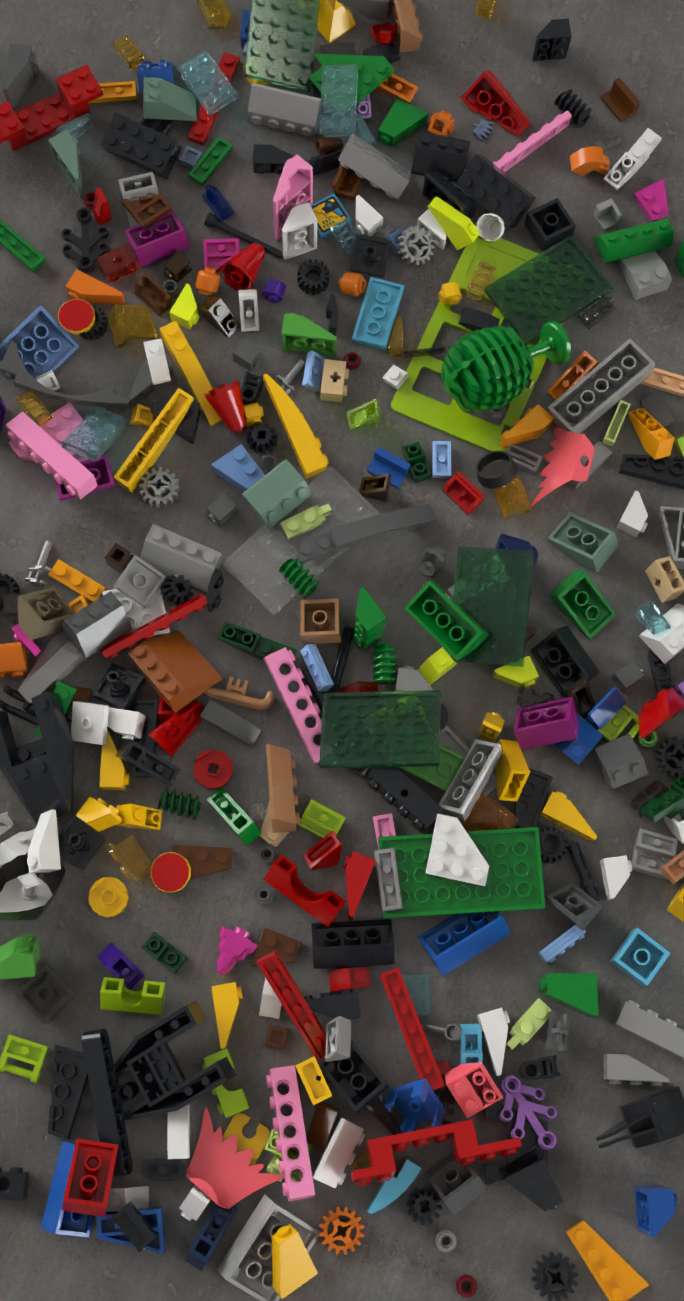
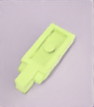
(305, 521)
(528, 1024)

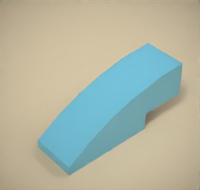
(471, 1044)
(395, 1187)

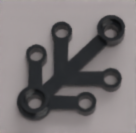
(85, 243)

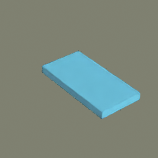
(378, 313)

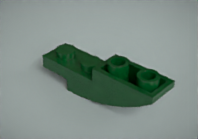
(250, 642)
(668, 804)

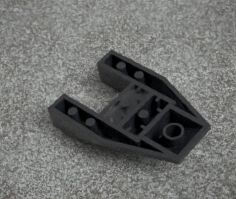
(44, 768)
(150, 1075)

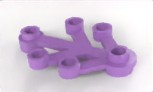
(526, 1109)

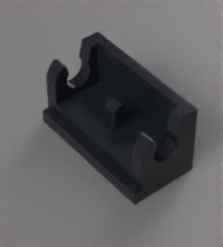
(135, 1226)

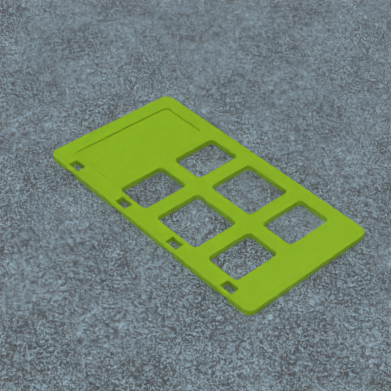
(450, 418)

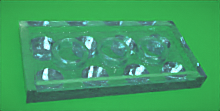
(207, 82)
(338, 100)
(95, 433)

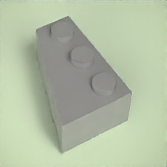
(673, 528)

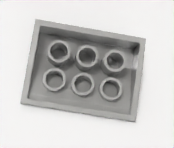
(250, 1256)

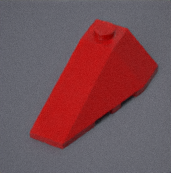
(495, 103)

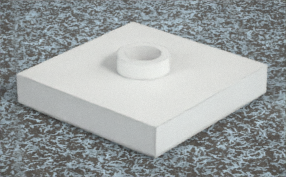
(89, 722)

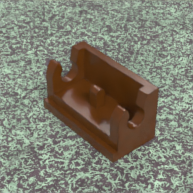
(153, 295)

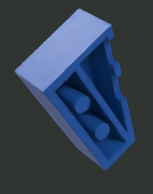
(110, 1231)

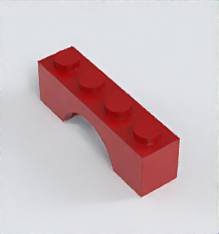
(285, 879)

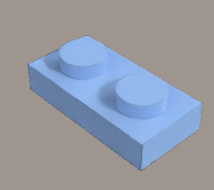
(313, 371)
(441, 459)

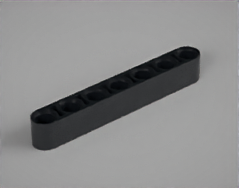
(106, 1097)

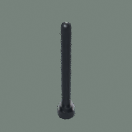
(212, 222)

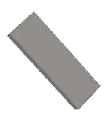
(388, 879)

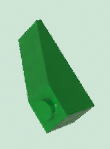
(234, 816)

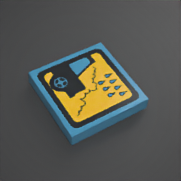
(328, 213)

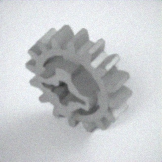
(415, 246)
(152, 483)

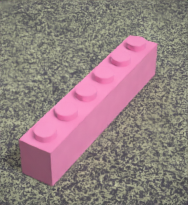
(51, 456)

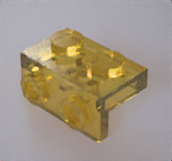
(215, 13)
(513, 498)

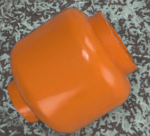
(207, 281)
(352, 284)

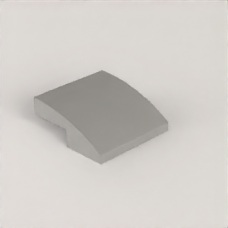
(653, 852)

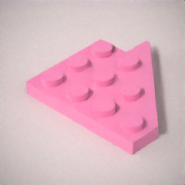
(59, 427)

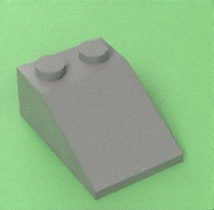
(645, 274)

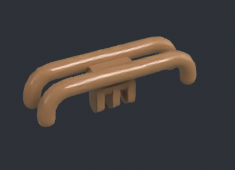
(236, 695)

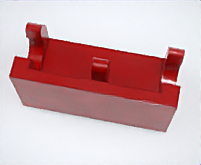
(463, 493)

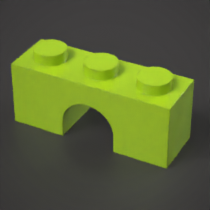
(119, 998)
(230, 1101)

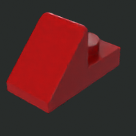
(349, 978)

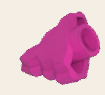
(233, 948)

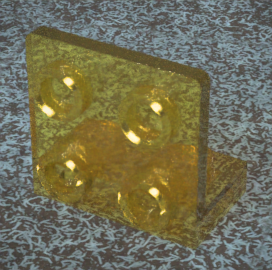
(131, 322)
(132, 857)

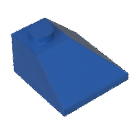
(580, 747)

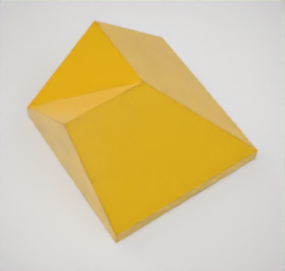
(334, 20)

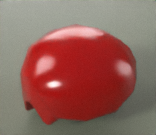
(384, 33)

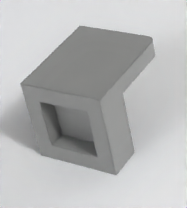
(607, 214)

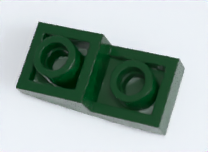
(415, 457)
(164, 952)

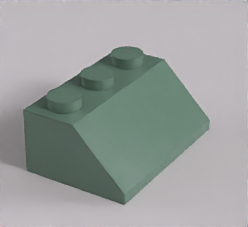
(277, 493)

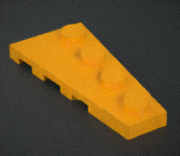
(608, 1268)

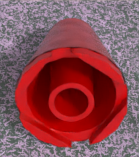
(243, 267)
(228, 405)

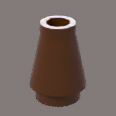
(326, 144)

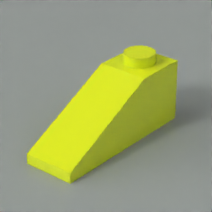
(455, 224)

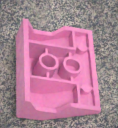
(293, 189)

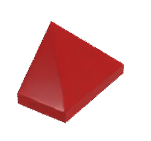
(324, 853)

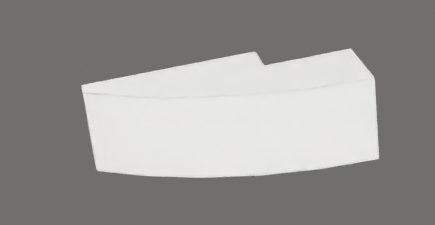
(179, 1133)

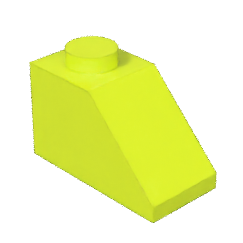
(185, 309)
(437, 665)
(518, 676)

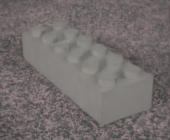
(601, 388)

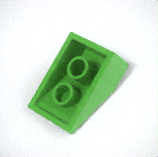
(305, 336)
(20, 957)

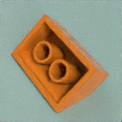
(13, 660)

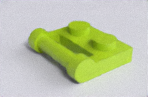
(619, 722)
(24, 1051)

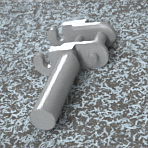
(292, 374)
(39, 568)

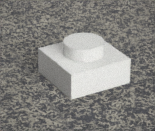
(395, 377)
(48, 380)

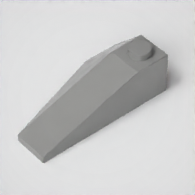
(53, 665)

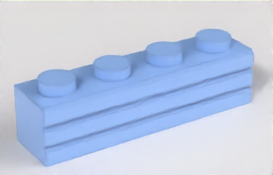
(317, 667)
(562, 942)

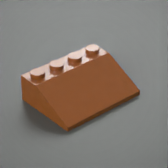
(174, 668)

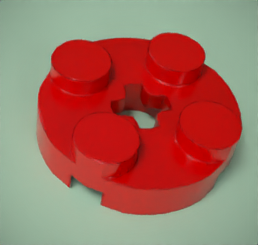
(214, 758)

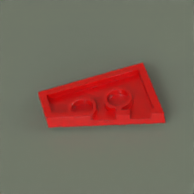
(178, 728)

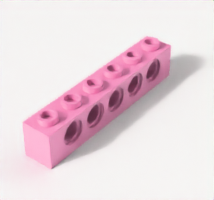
(285, 657)
(287, 1077)

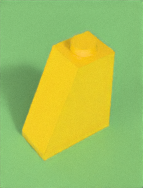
(511, 771)
(290, 1261)

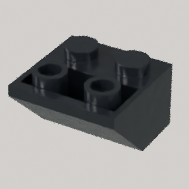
(553, 41)

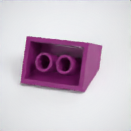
(157, 239)
(102, 472)
(546, 723)

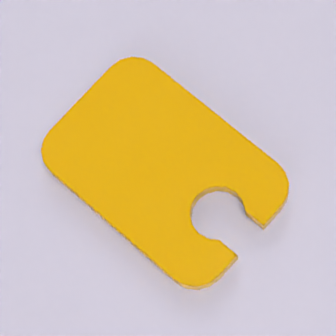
(256, 1143)

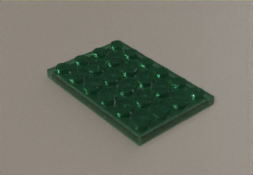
(282, 42)
(548, 289)
(496, 594)
(380, 729)

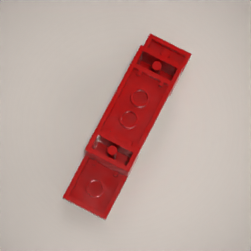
(46, 115)
(462, 1142)

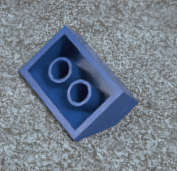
(653, 1207)

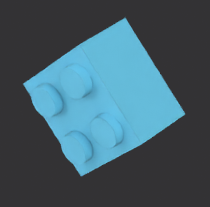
(640, 957)

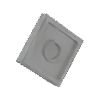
(139, 581)

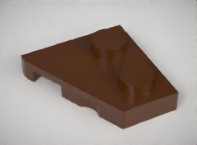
(147, 209)
(270, 941)

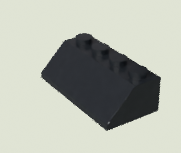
(353, 944)

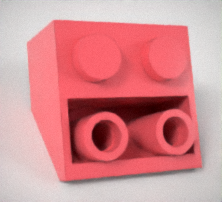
(472, 1087)

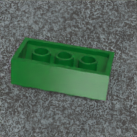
(635, 240)
(446, 621)
(369, 622)

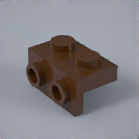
(346, 183)

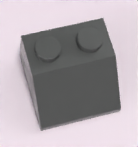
(620, 761)
(455, 1183)

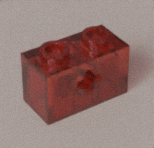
(118, 263)

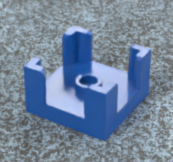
(416, 1104)

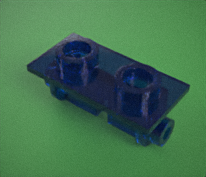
(217, 203)

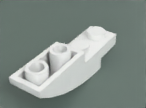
(633, 159)

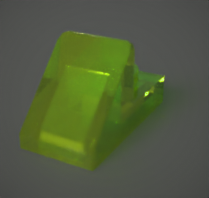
(364, 414)

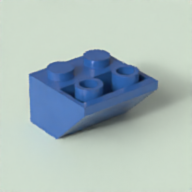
(162, 69)

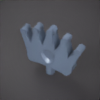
(482, 129)

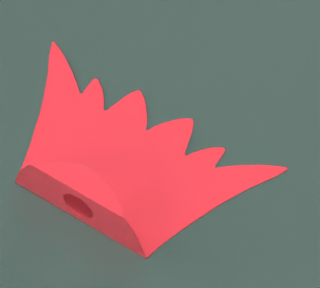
(565, 461)
(222, 1171)

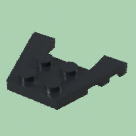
(529, 1142)

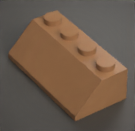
(407, 33)
(281, 789)

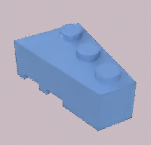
(238, 469)

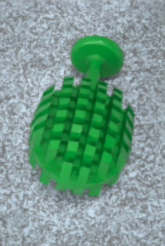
(495, 365)

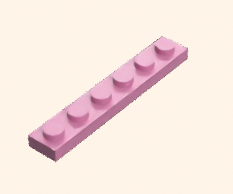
(534, 141)

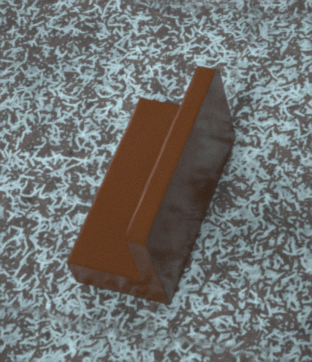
(621, 100)

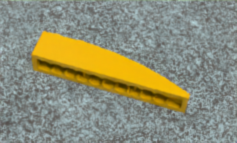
(189, 368)
(298, 431)
(153, 441)

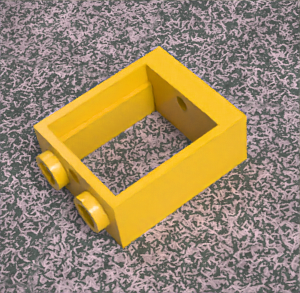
(316, 1089)

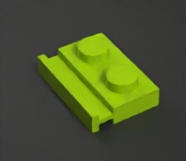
(321, 819)

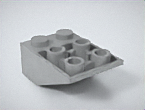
(136, 187)

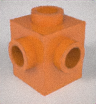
(436, 123)

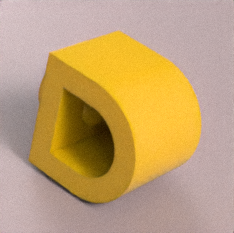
(450, 293)
(253, 414)

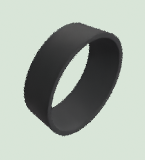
(500, 480)

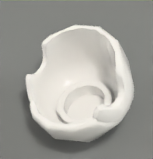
(490, 227)

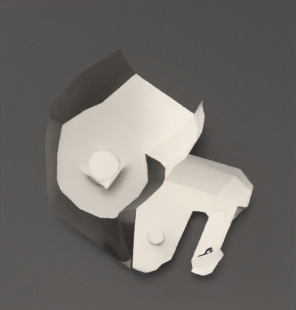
(23, 893)

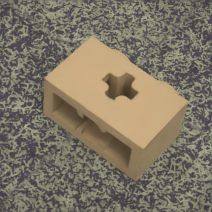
(332, 371)
(665, 579)

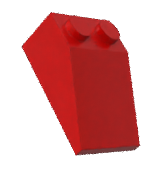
(659, 711)
(357, 874)
(90, 1177)

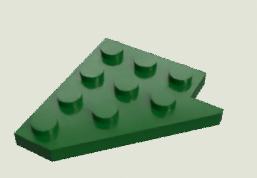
(371, 71)

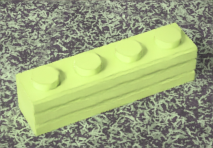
(616, 423)

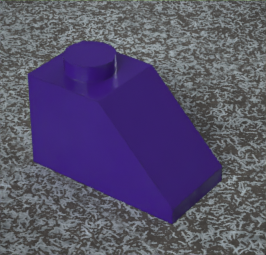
(120, 965)

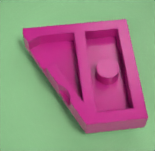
(653, 200)
(219, 251)
(21, 637)

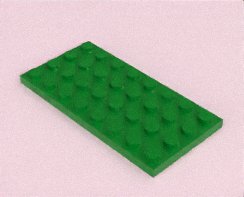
(511, 882)

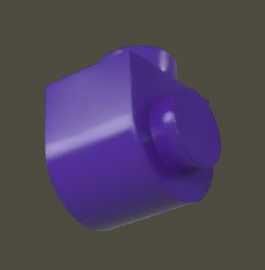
(274, 290)

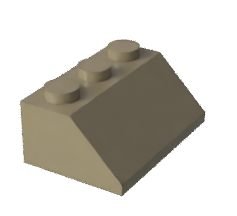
(42, 613)

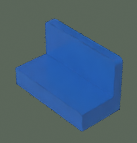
(388, 463)
(606, 708)

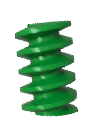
(299, 577)
(383, 664)

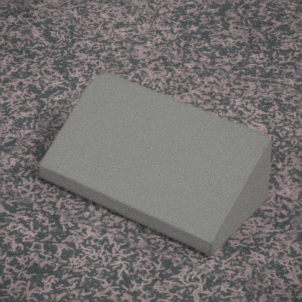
(338, 1039)

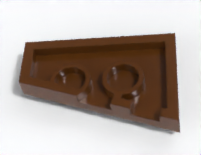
(205, 859)

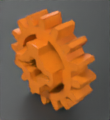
(332, 1236)

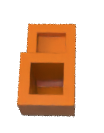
(589, 159)

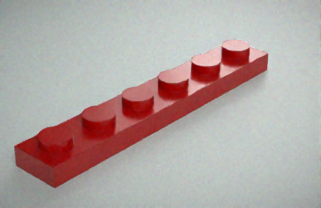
(202, 126)
(162, 622)
(294, 1003)
(411, 1028)

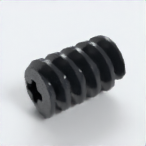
(567, 102)

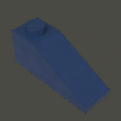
(209, 1236)

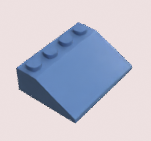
(40, 343)

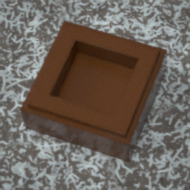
(276, 1037)

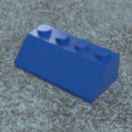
(462, 938)
(54, 1218)

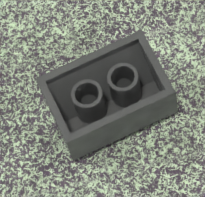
(97, 625)

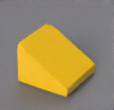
(141, 416)

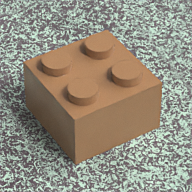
(320, 621)

